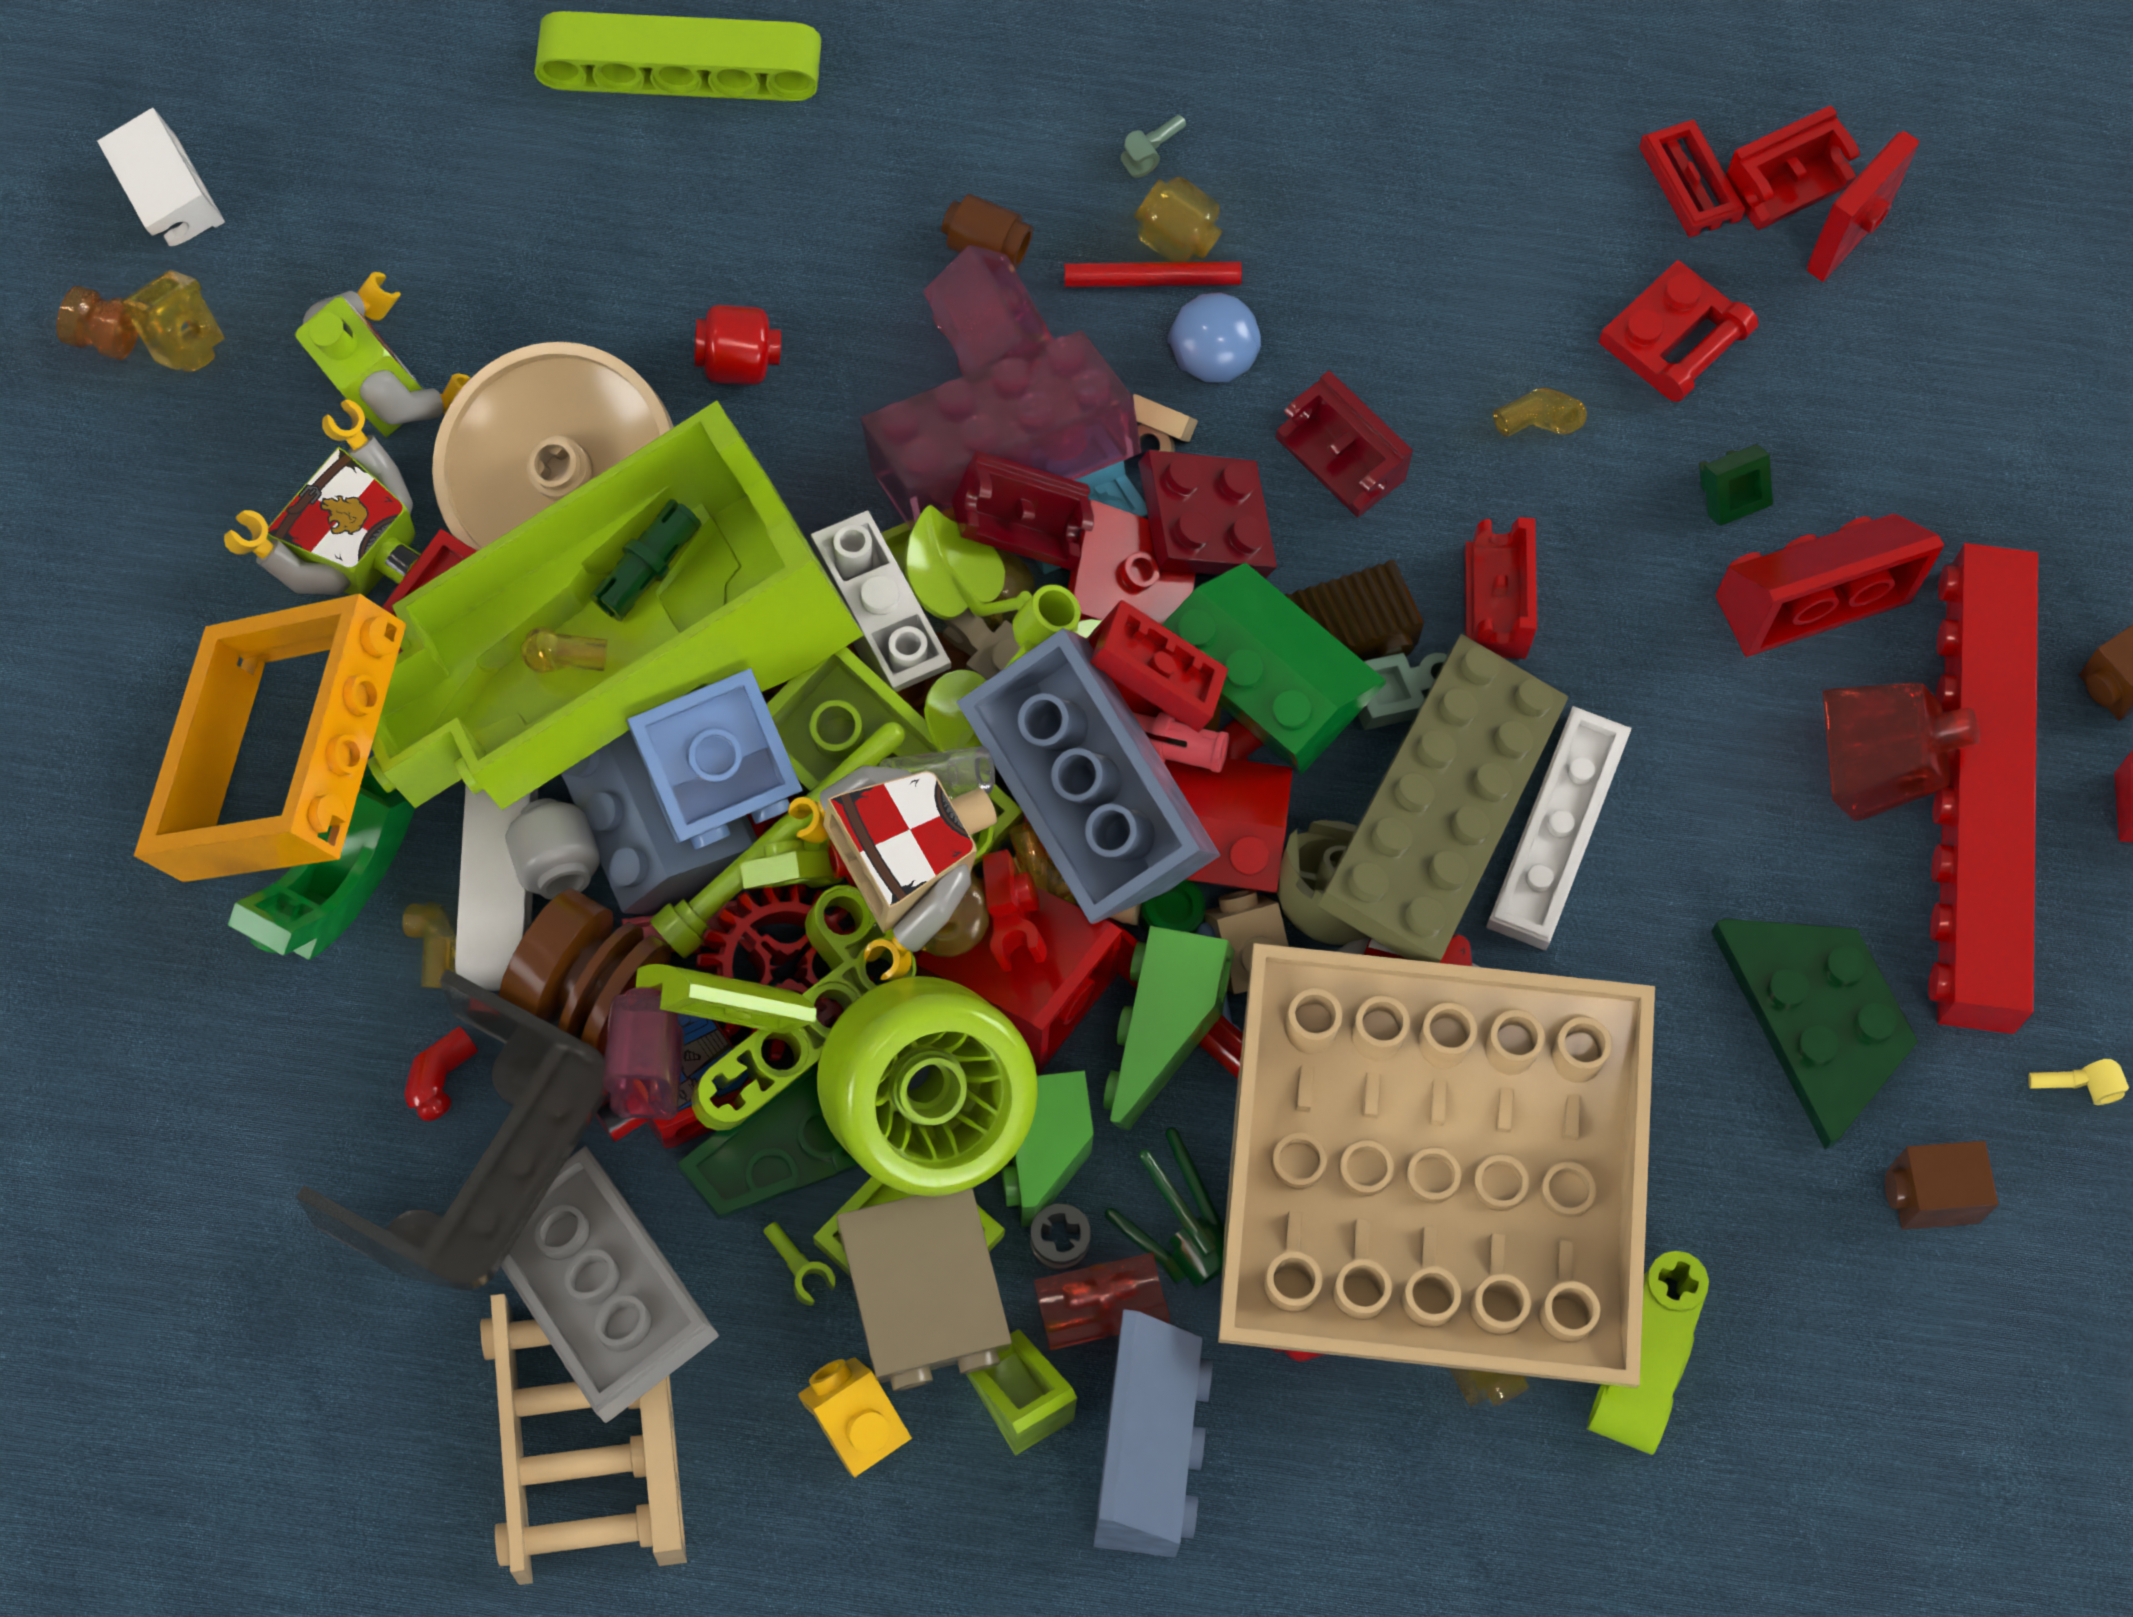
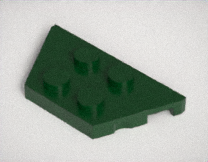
(1821, 1013)

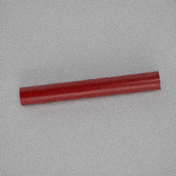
(1152, 274)

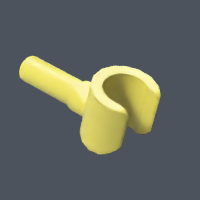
(2103, 1079)

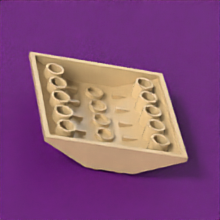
(1440, 1166)

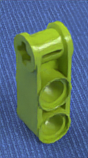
(1667, 1337)

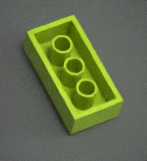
(838, 708)

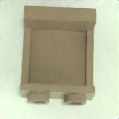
(924, 1287)

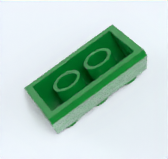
(1284, 669)

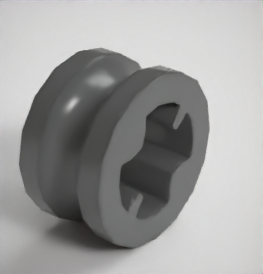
(1046, 1251)

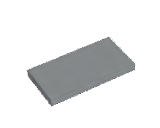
(604, 1289)

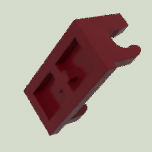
(1344, 444)
(1022, 510)

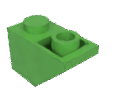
(1054, 1146)

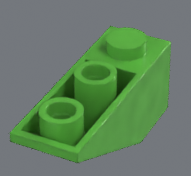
(1175, 1006)

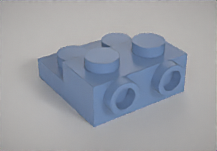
(715, 759)

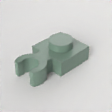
(1403, 689)

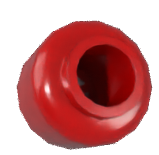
(736, 344)

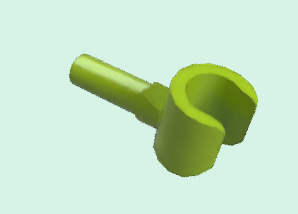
(798, 1263)

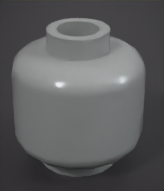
(552, 847)

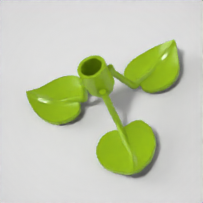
(962, 574)

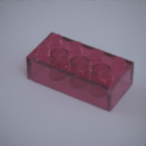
(1041, 408)

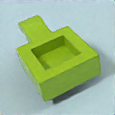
(790, 864)

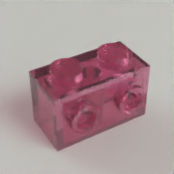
(985, 309)

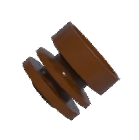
(575, 967)

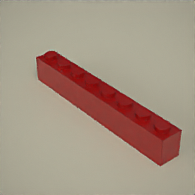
(1991, 801)

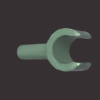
(1140, 151)

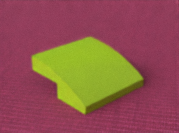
(727, 999)

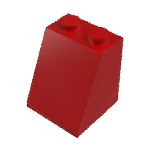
(1044, 997)

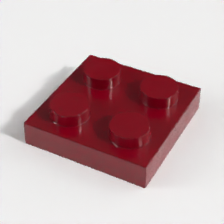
(1206, 513)

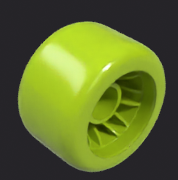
(964, 1115)

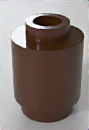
(987, 227)

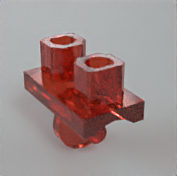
(1091, 1300)

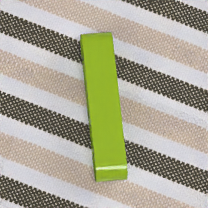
(678, 56)

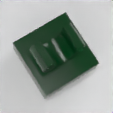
(1737, 484)

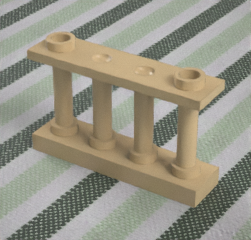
(646, 1455)

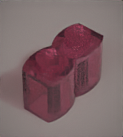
(643, 1056)

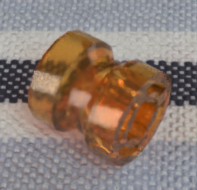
(96, 322)

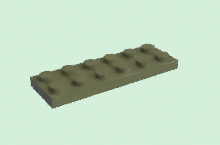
(1443, 803)

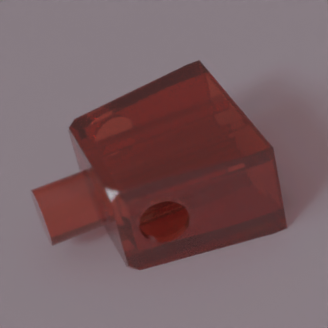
(1890, 745)

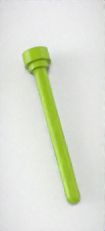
(687, 921)

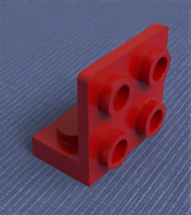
(1156, 668)

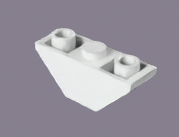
(896, 633)

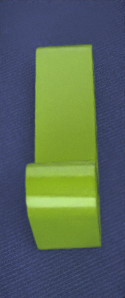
(844, 984)

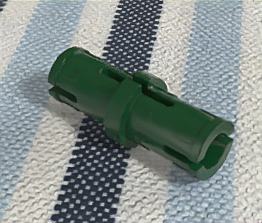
(645, 560)

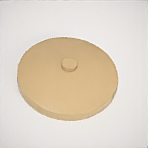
(536, 432)

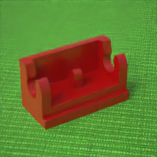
(1793, 167)
(1501, 588)

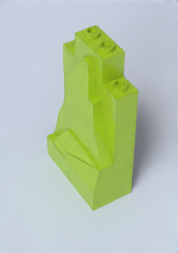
(732, 602)

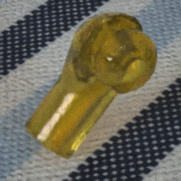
(438, 937)

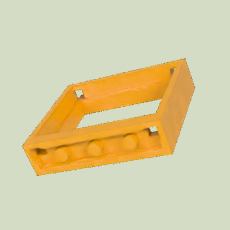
(212, 720)

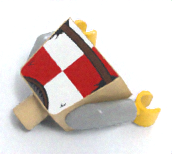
(903, 849)

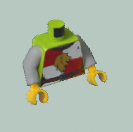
(364, 364)
(342, 525)

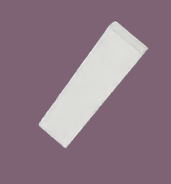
(1559, 828)

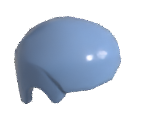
(1215, 337)

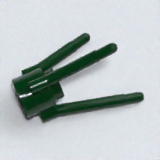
(1198, 1243)

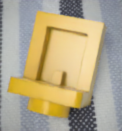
(854, 1414)

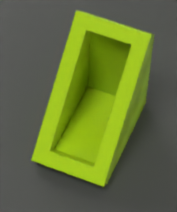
(1025, 1394)

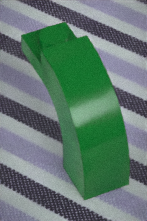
(321, 899)

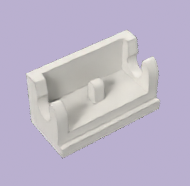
(160, 178)

